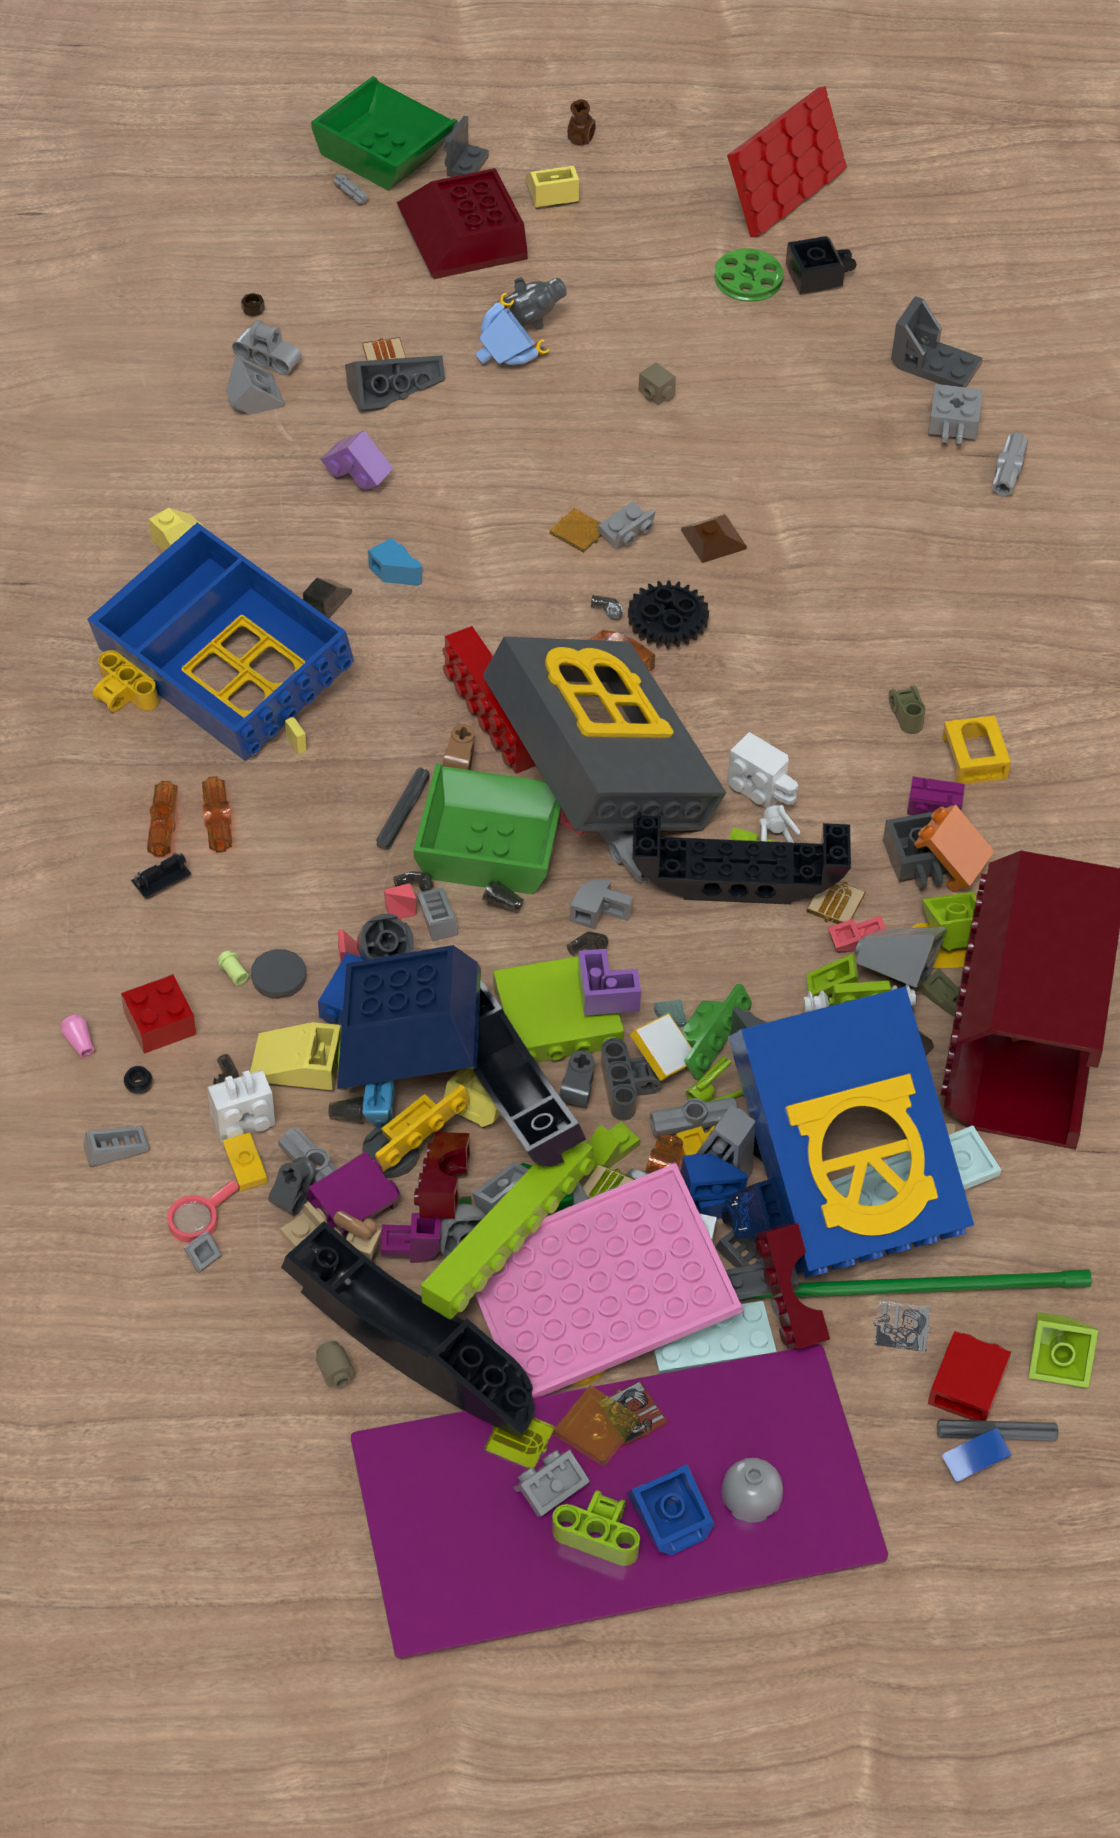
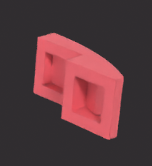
(848, 933)

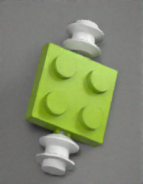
(850, 991)

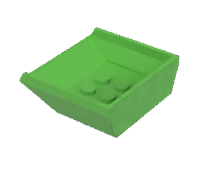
(487, 829)

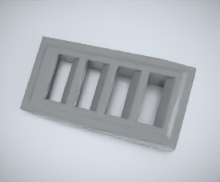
(438, 915)
(107, 1154)

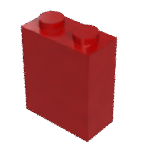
(969, 1377)

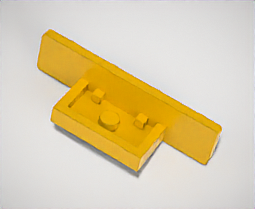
(417, 1123)

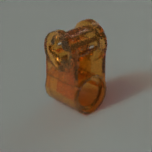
(664, 1153)

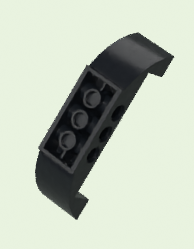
(740, 868)

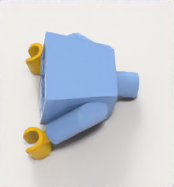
(506, 337)

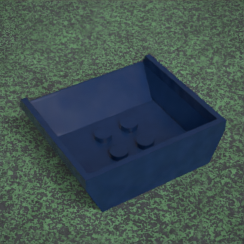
(409, 1016)

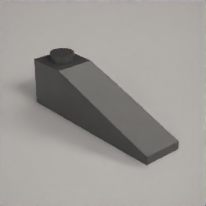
(384, 381)

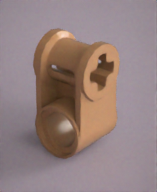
(460, 748)

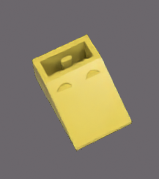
(299, 1055)

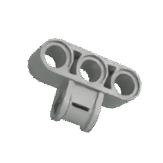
(265, 348)

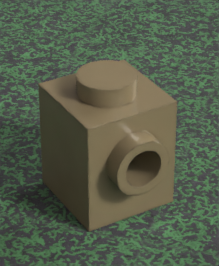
(657, 383)

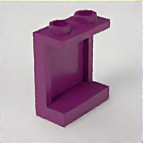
(356, 1189)

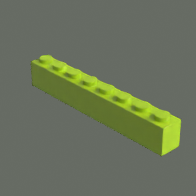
(503, 1231)

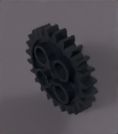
(668, 614)

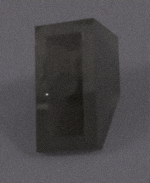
(326, 595)

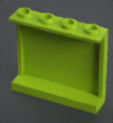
(548, 1010)

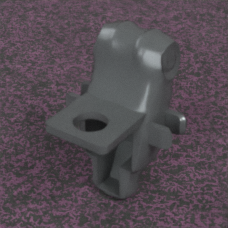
(535, 300)

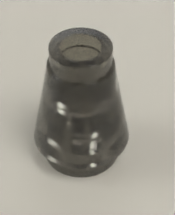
(502, 897)
(348, 1110)

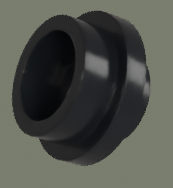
(137, 1073)

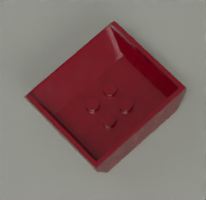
(465, 224)

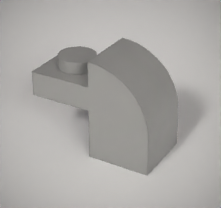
(597, 899)

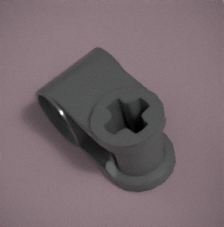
(578, 1079)
(292, 1185)

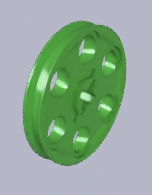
(754, 275)

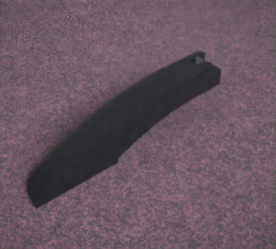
(521, 1088)
(392, 1322)

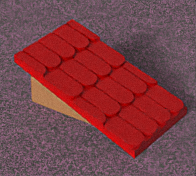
(787, 161)

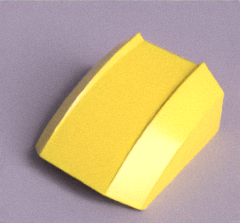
(480, 1108)

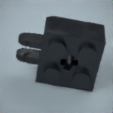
(817, 264)

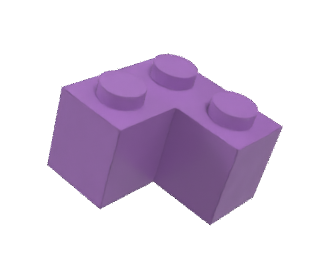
(359, 458)
(604, 989)

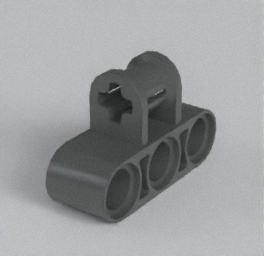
(625, 1078)

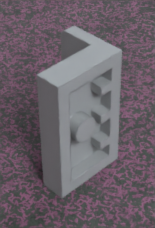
(626, 525)
(552, 1482)

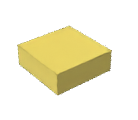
(295, 735)

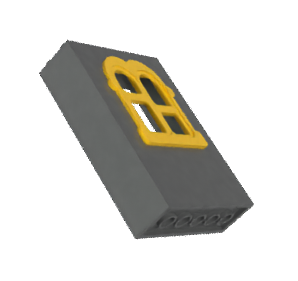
(603, 769)

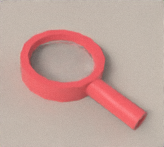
(196, 1214)

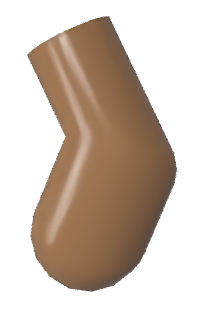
(354, 1225)

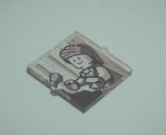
(902, 1326)

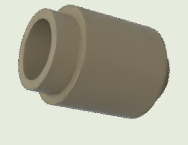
(334, 1364)

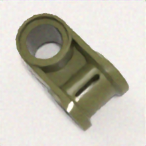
(908, 709)

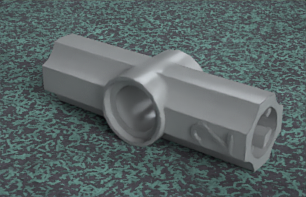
(1009, 464)
(621, 849)
(679, 1118)
(297, 1145)

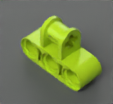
(601, 1517)

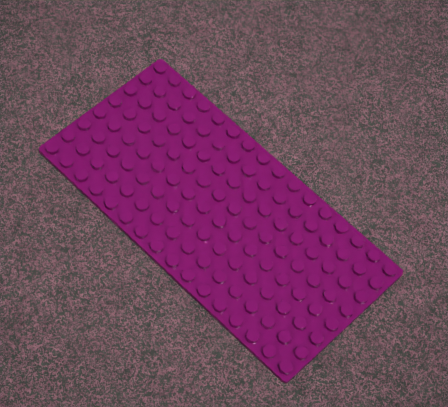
(476, 1565)

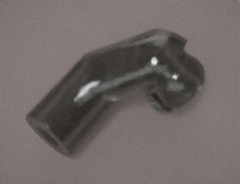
(414, 877)

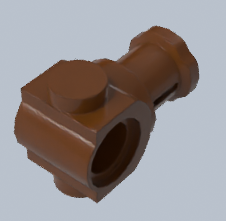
(581, 124)

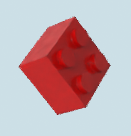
(158, 1013)

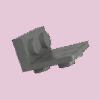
(461, 156)

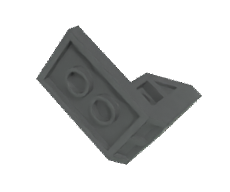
(928, 356)

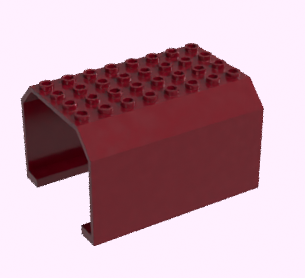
(1038, 974)

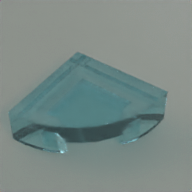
(675, 1010)

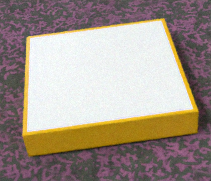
(662, 1046)

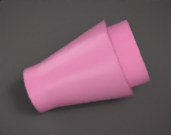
(77, 1034)

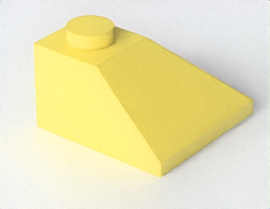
(170, 526)

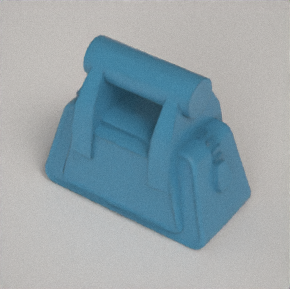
(379, 1102)

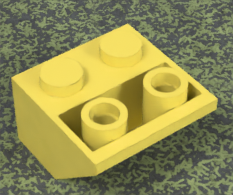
(553, 186)

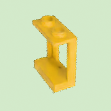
(977, 769)

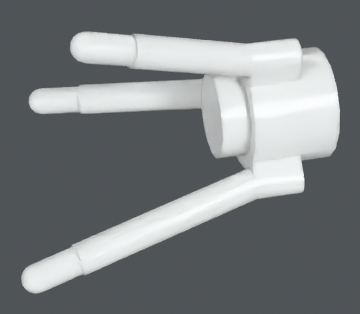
(776, 820)

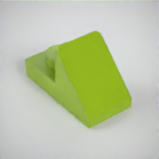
(837, 972)
(612, 1144)

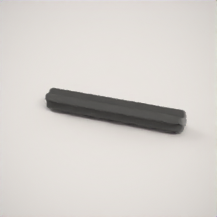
(402, 808)
(1009, 1429)

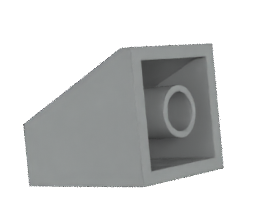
(901, 952)

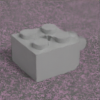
(955, 412)

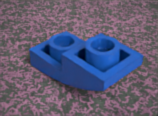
(976, 1455)

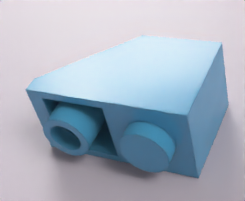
(394, 564)

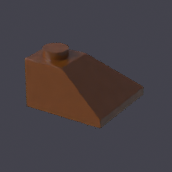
(713, 538)

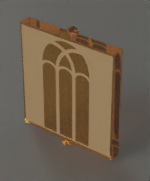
(383, 349)

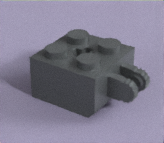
(906, 859)

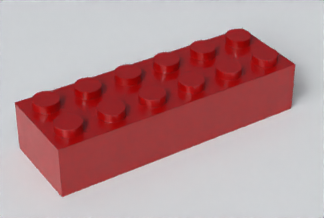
(465, 664)

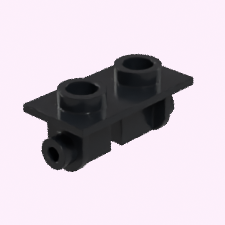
(161, 876)

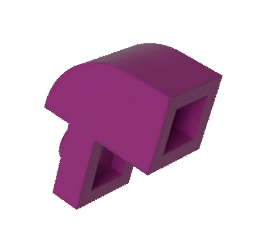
(417, 1241)

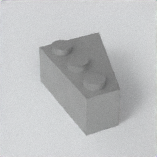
(732, 1140)

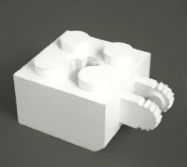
(761, 772)
(241, 1105)

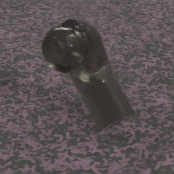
(609, 605)
(588, 941)
(227, 1067)

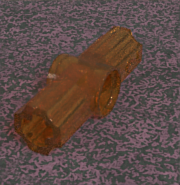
(216, 814)
(162, 819)

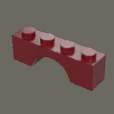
(437, 1188)
(780, 1251)

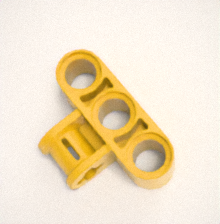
(124, 684)

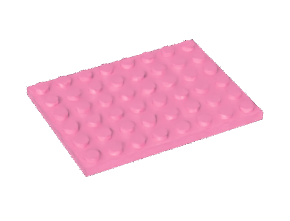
(608, 1283)

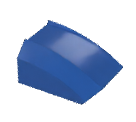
(672, 1511)

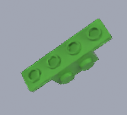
(710, 1029)

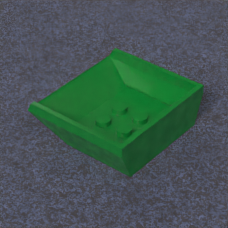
(380, 133)

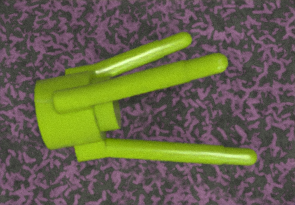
(703, 1088)

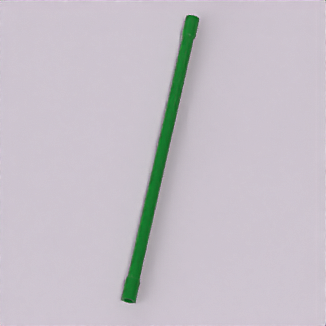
(1064, 1279)

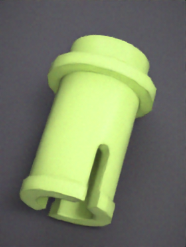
(229, 962)

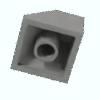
(252, 388)

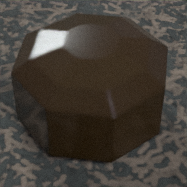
(252, 304)

